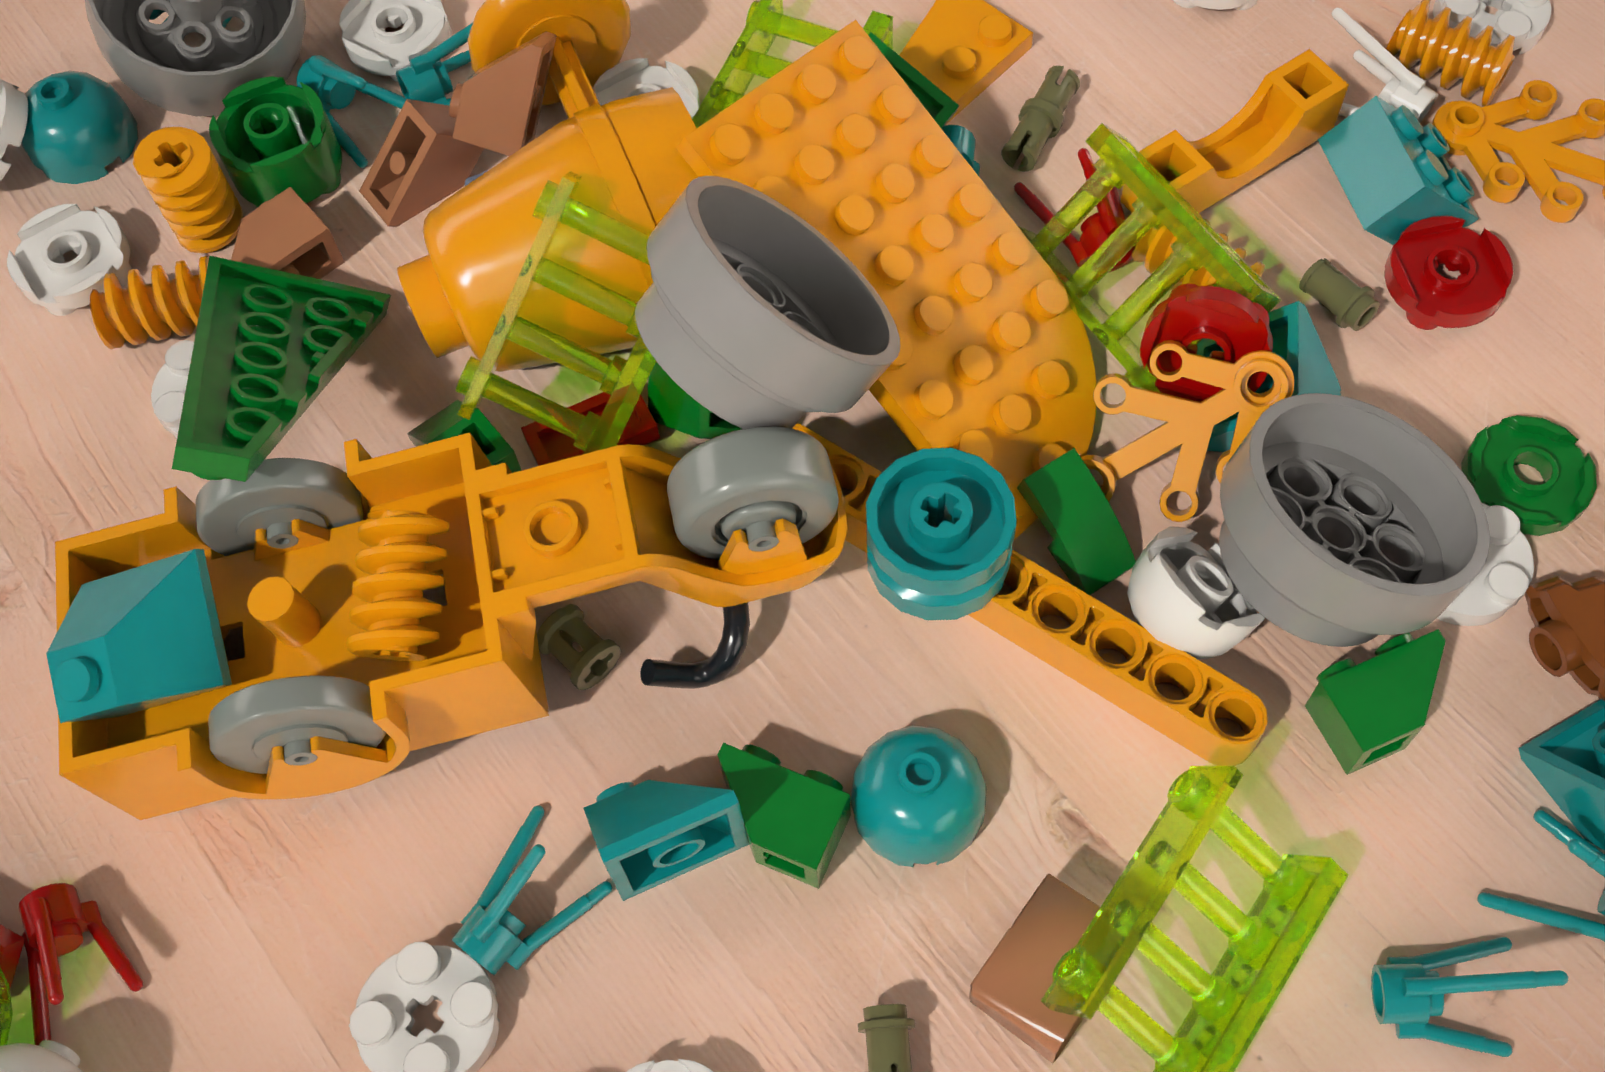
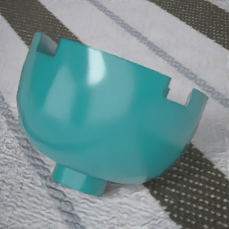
(77, 127)
(918, 796)

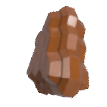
(1570, 629)

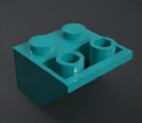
(1395, 170)

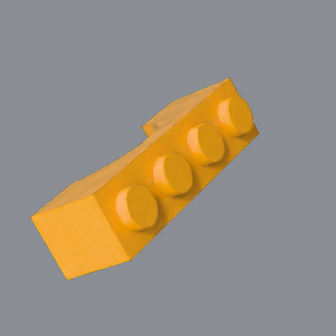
(1280, 119)

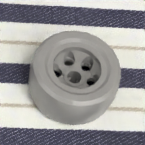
(189, 78)

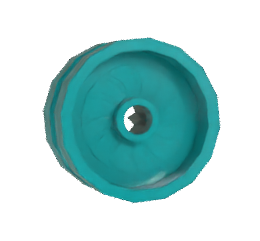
(939, 533)

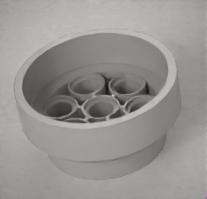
(759, 309)
(1347, 522)

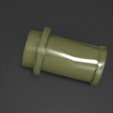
(1340, 295)
(887, 1037)

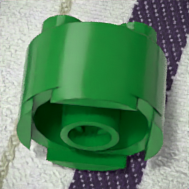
(277, 140)

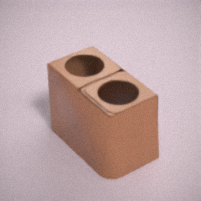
(1023, 967)

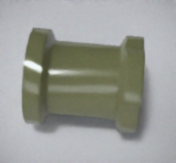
(597, 655)

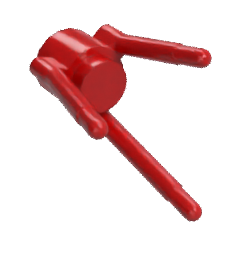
(1095, 228)
(54, 928)

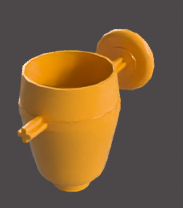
(488, 227)

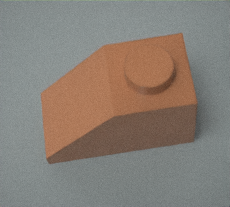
(504, 99)
(418, 163)
(287, 238)

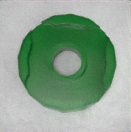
(1552, 451)

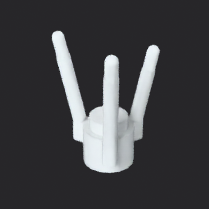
(1401, 85)

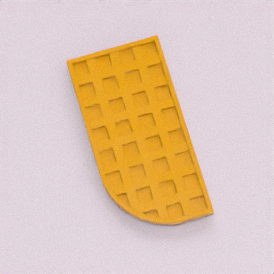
(981, 318)

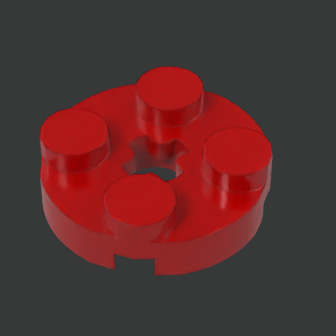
(1441, 301)
(1210, 314)

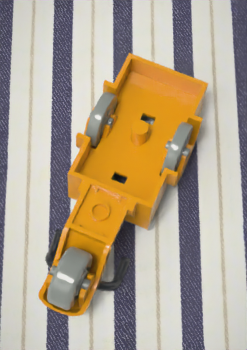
(312, 719)

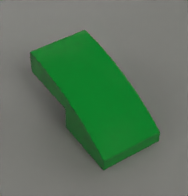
(1081, 522)

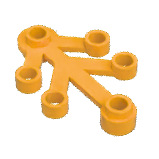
(1478, 129)
(1189, 421)

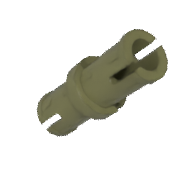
(1040, 118)

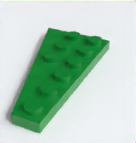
(261, 360)

